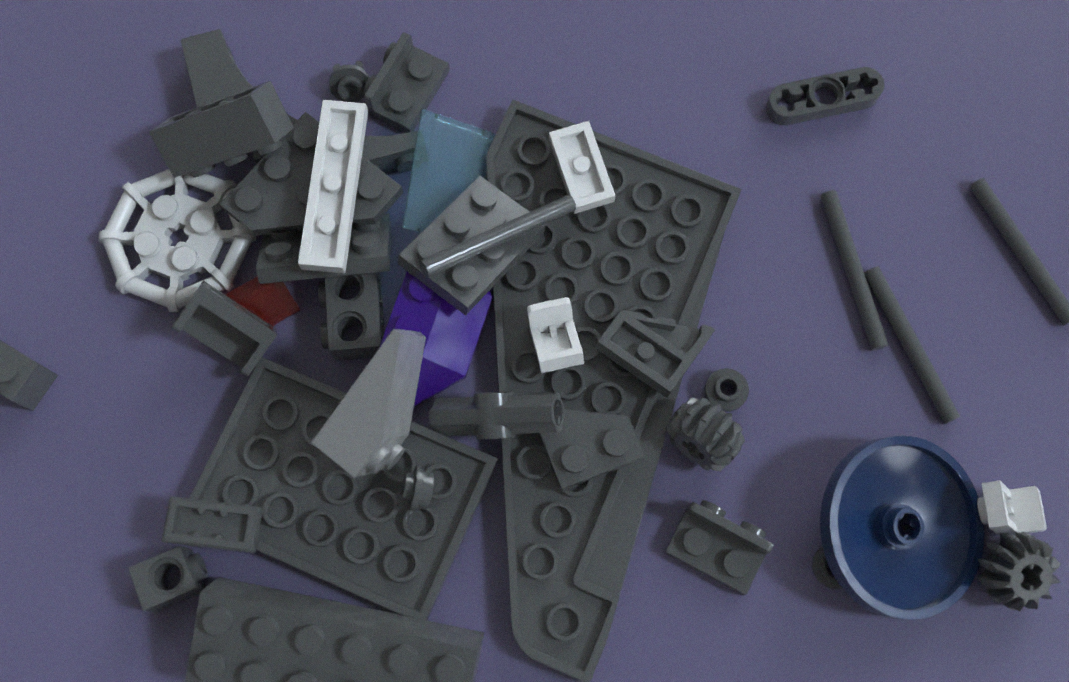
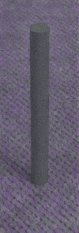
(497, 236)
(1022, 249)
(854, 270)
(911, 345)

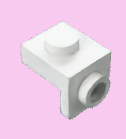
(554, 335)
(1011, 509)

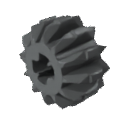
(705, 434)
(1019, 571)

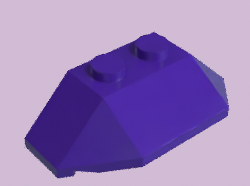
(448, 333)

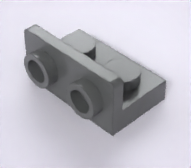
(404, 84)
(718, 546)

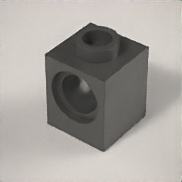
(150, 578)

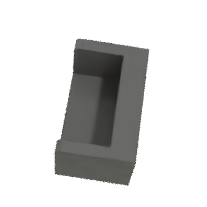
(226, 327)

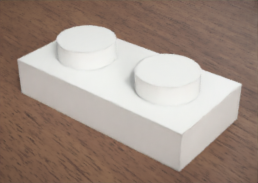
(582, 166)

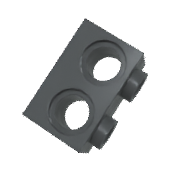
(363, 311)

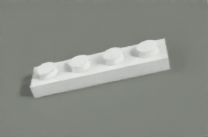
(333, 187)

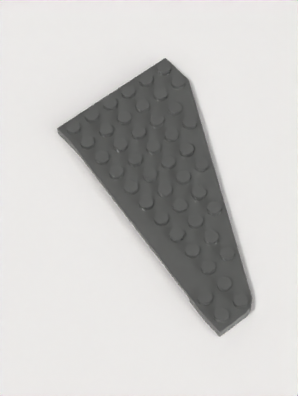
(637, 255)

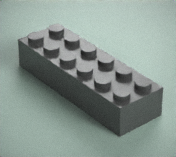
(292, 637)

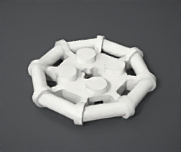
(153, 239)

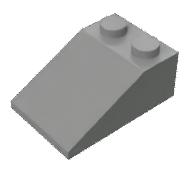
(377, 410)

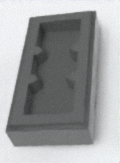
(212, 524)

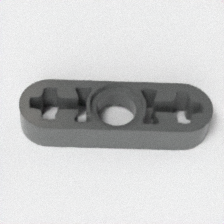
(838, 83)

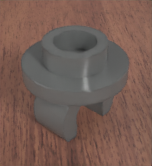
(348, 82)

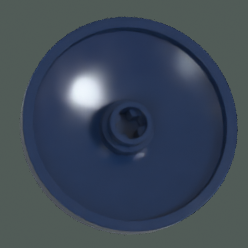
(902, 527)

